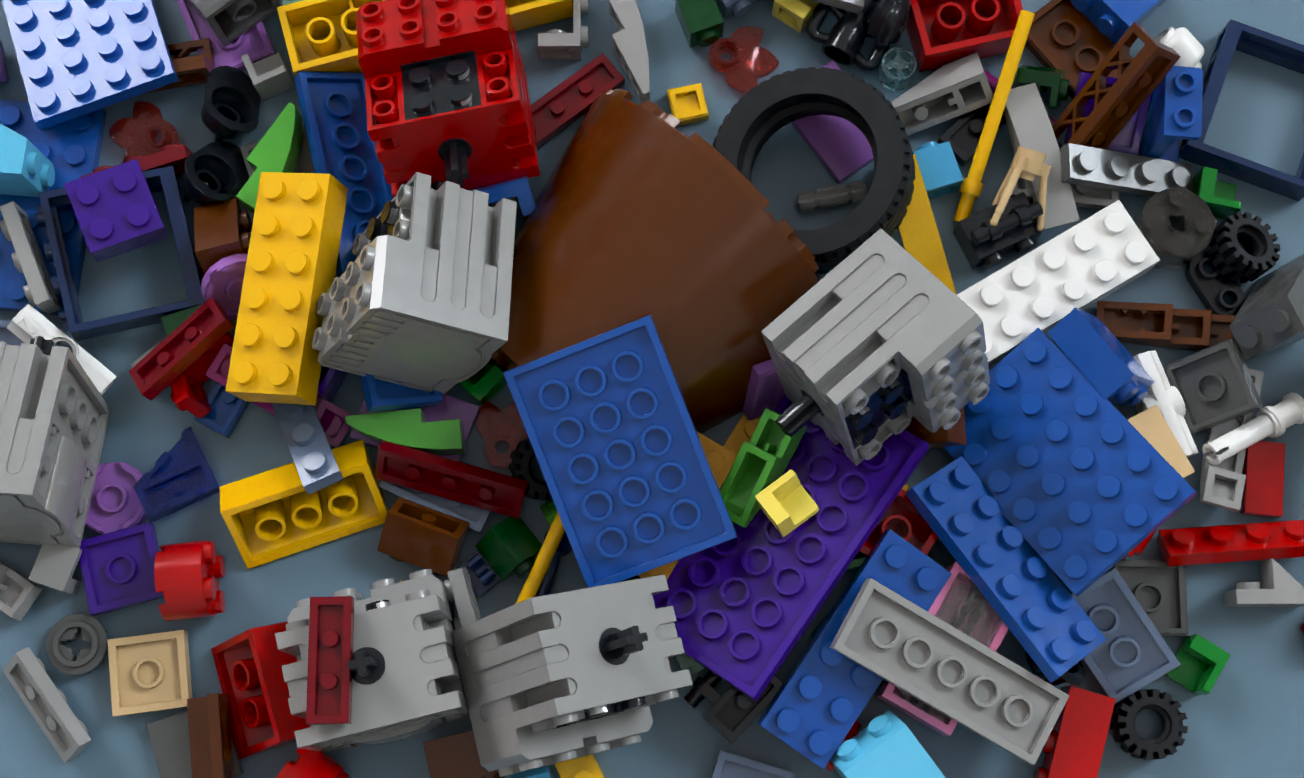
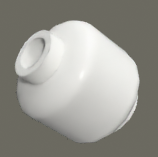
(1184, 44)

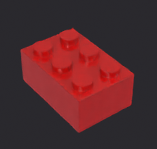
(957, 28)

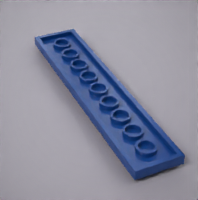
(340, 146)

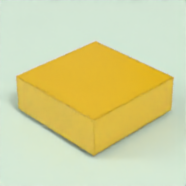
(688, 104)

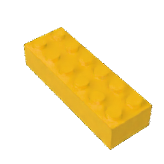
(286, 271)

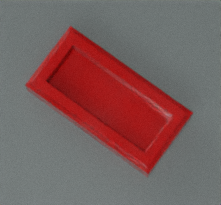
(1264, 479)

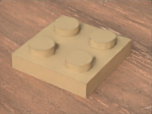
(149, 672)

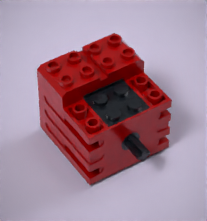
(446, 92)

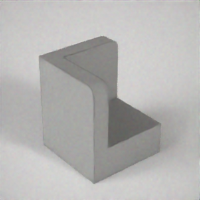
(269, 75)
(56, 567)

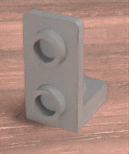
(559, 44)

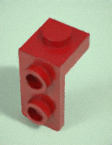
(188, 388)

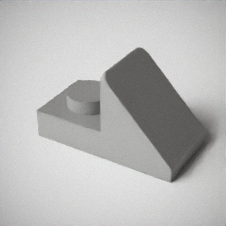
(1276, 589)

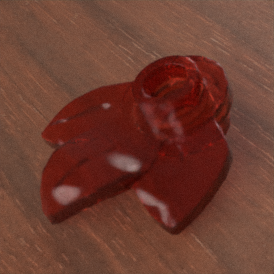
(748, 60)
(139, 133)
(498, 427)

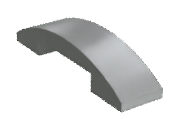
(1225, 483)

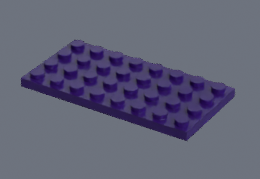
(757, 593)

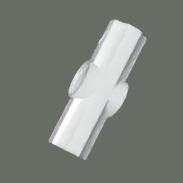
(32, 323)
(1167, 400)

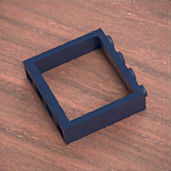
(1265, 47)
(63, 282)

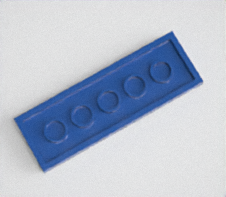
(1006, 568)
(827, 688)

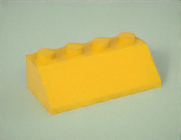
(277, 518)

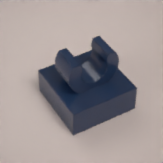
(481, 574)

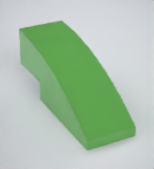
(274, 153)
(411, 430)
(757, 467)

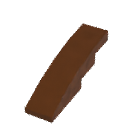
(1164, 326)

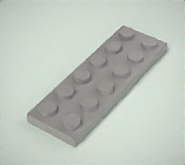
(949, 671)

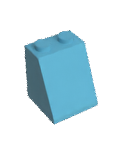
(22, 166)
(884, 751)

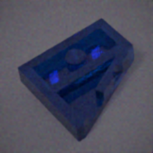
(177, 479)

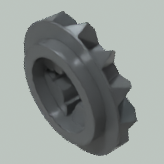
(68, 629)

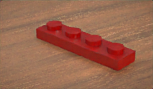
(1232, 543)

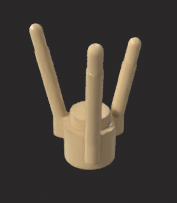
(1025, 165)

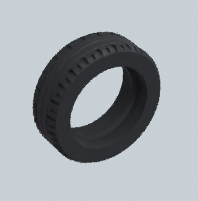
(835, 94)

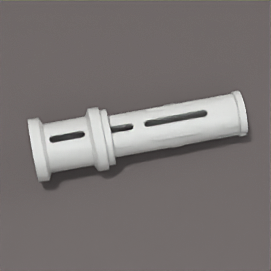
(1269, 422)

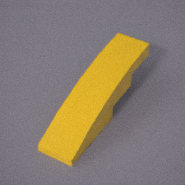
(921, 234)

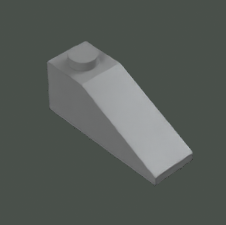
(944, 95)

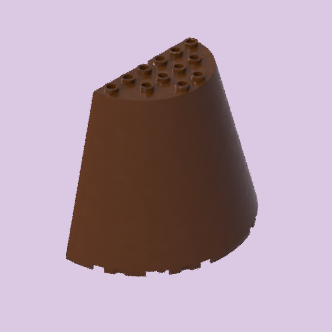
(661, 230)

